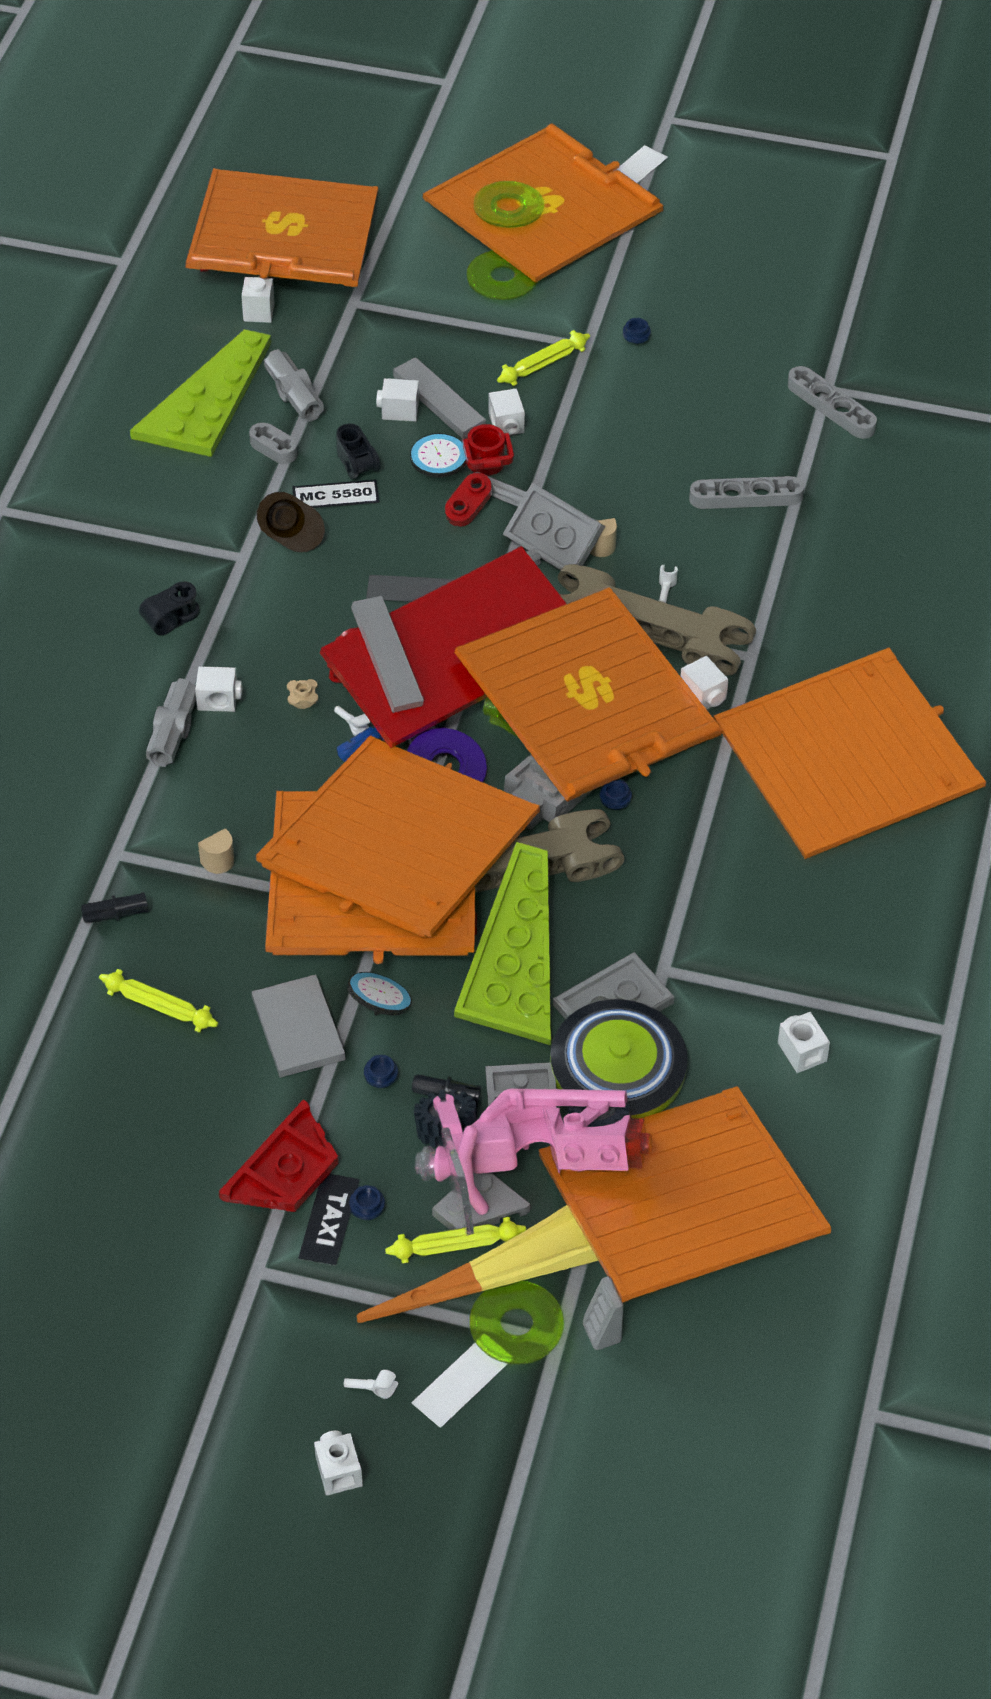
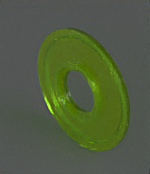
(486, 204)
(481, 281)
(516, 1349)

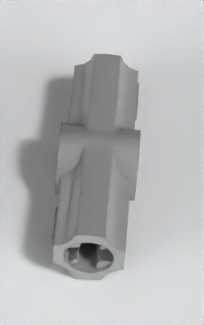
(293, 385)
(171, 723)

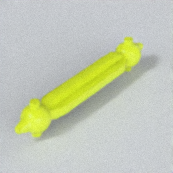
(543, 358)
(158, 1000)
(453, 1240)

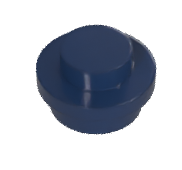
(636, 331)
(615, 795)
(380, 1071)
(367, 1203)

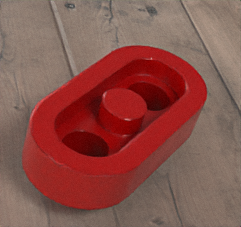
(471, 498)

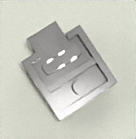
(533, 785)

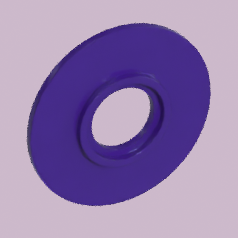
(450, 741)

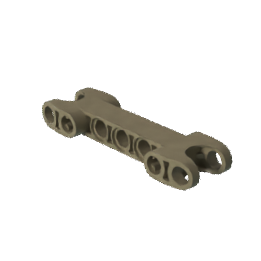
(667, 624)
(568, 849)

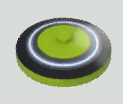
(621, 1048)

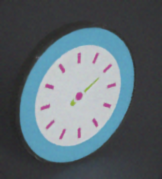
(438, 455)
(379, 993)

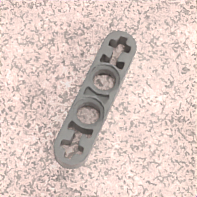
(857, 421)
(746, 489)

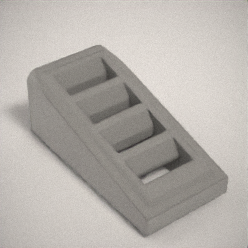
(604, 1316)

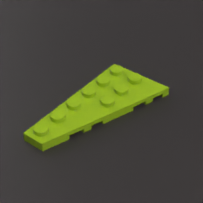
(205, 403)
(511, 965)

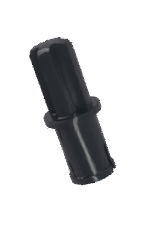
(114, 908)
(426, 1085)

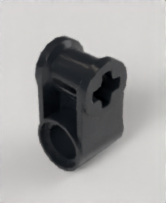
(355, 451)
(168, 610)

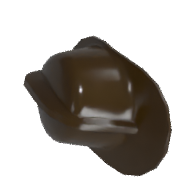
(290, 522)

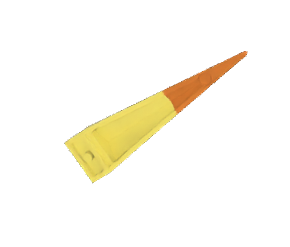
(540, 1250)

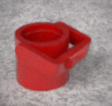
(486, 449)

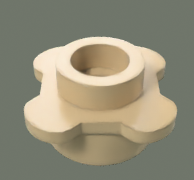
(302, 693)

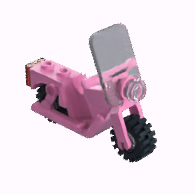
(594, 1136)

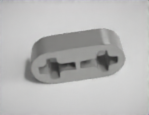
(273, 442)

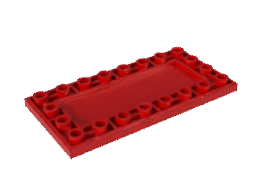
(429, 632)

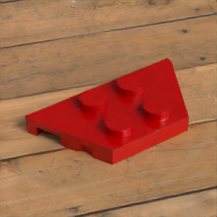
(284, 1166)

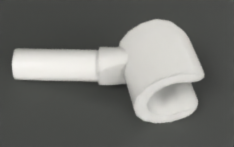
(667, 580)
(356, 724)
(383, 1386)

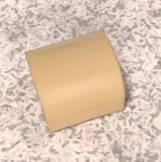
(607, 541)
(217, 852)

